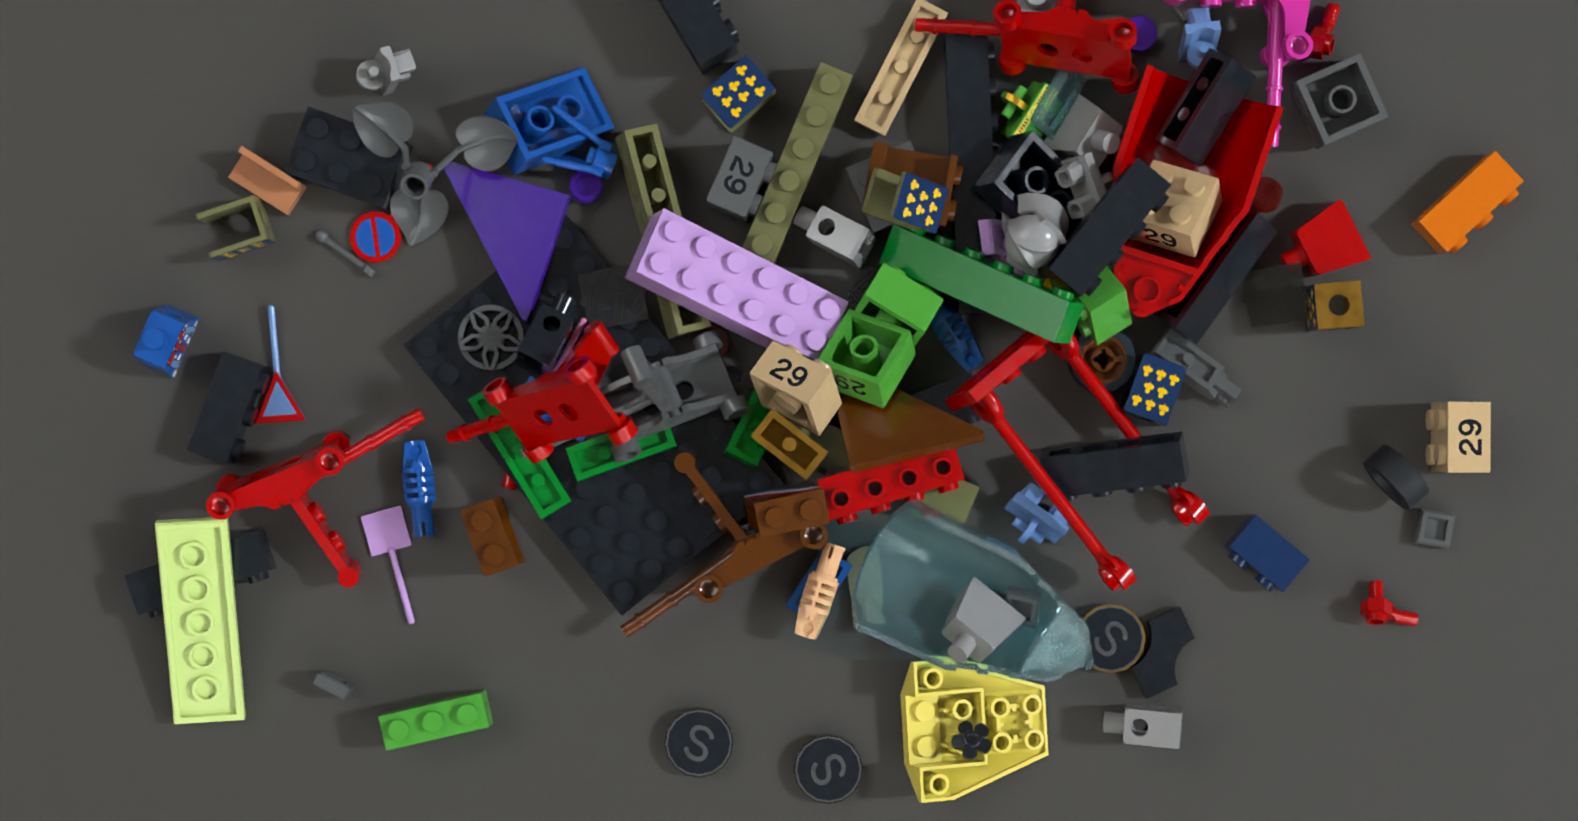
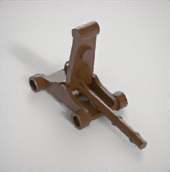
(741, 559)

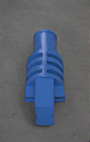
(956, 336)
(419, 486)

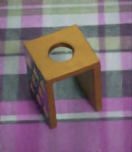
(1318, 304)

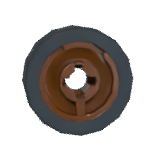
(1120, 360)

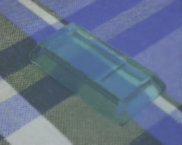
(1057, 101)

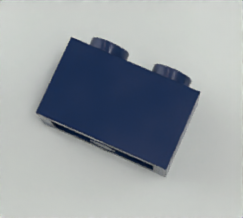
(1266, 553)

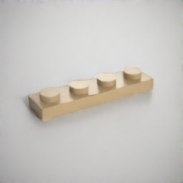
(898, 71)

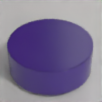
(1145, 33)
(586, 187)

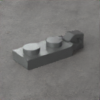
(1202, 371)

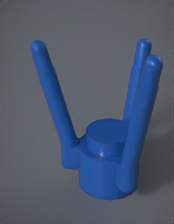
(597, 161)

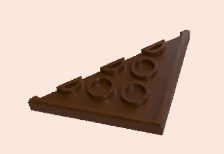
(899, 430)

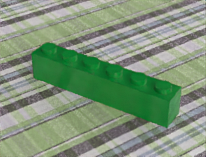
(984, 284)

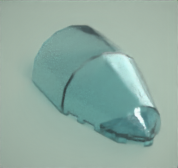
(921, 567)

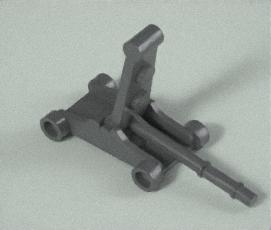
(657, 385)

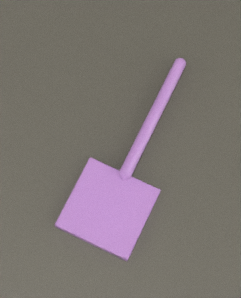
(386, 533)

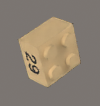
(1187, 212)
(796, 387)
(1459, 437)

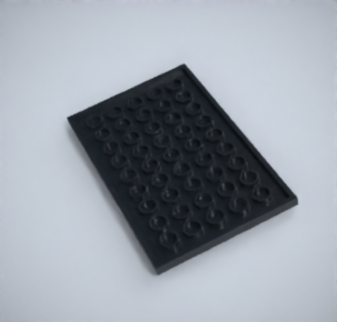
(629, 522)

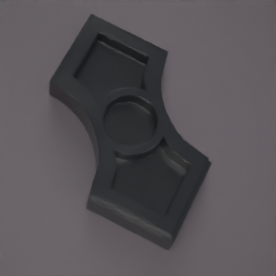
(1167, 637)

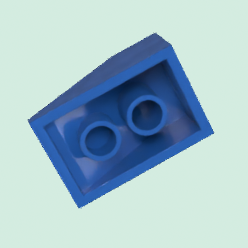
(539, 128)

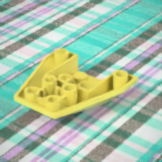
(941, 699)

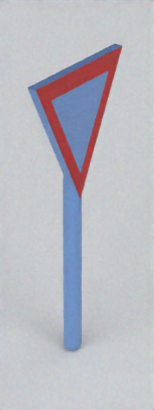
(278, 403)

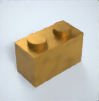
(789, 444)

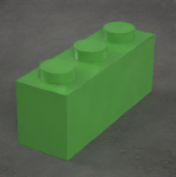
(435, 719)

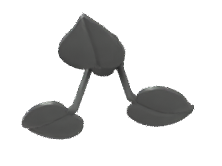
(414, 207)

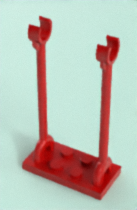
(1004, 368)

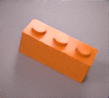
(1468, 204)

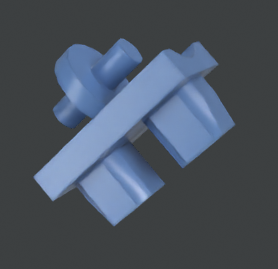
(1198, 36)
(1033, 519)

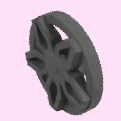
(490, 337)

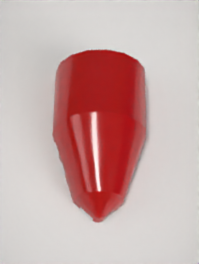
(1161, 276)

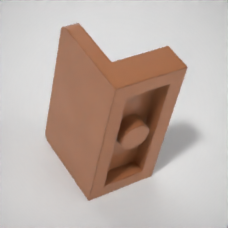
(267, 181)

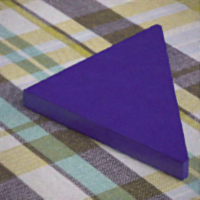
(515, 226)

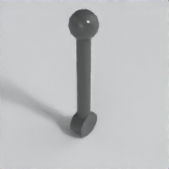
(322, 237)

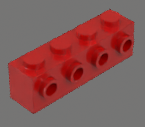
(877, 487)

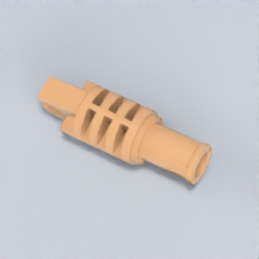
(819, 593)

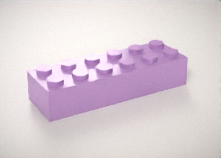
(733, 286)

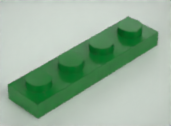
(536, 479)

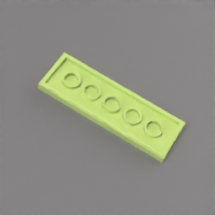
(200, 620)

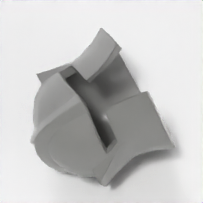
(1035, 238)

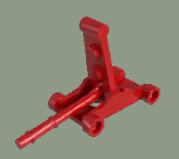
(1053, 40)
(566, 395)
(292, 478)

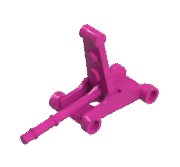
(1284, 39)

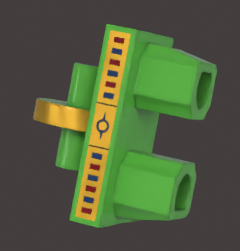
(1020, 109)

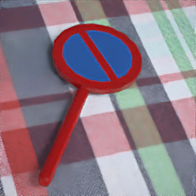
(376, 236)

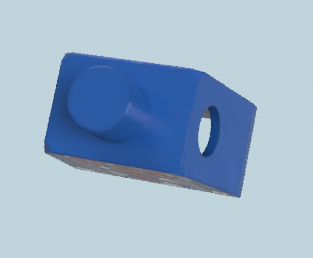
(165, 339)

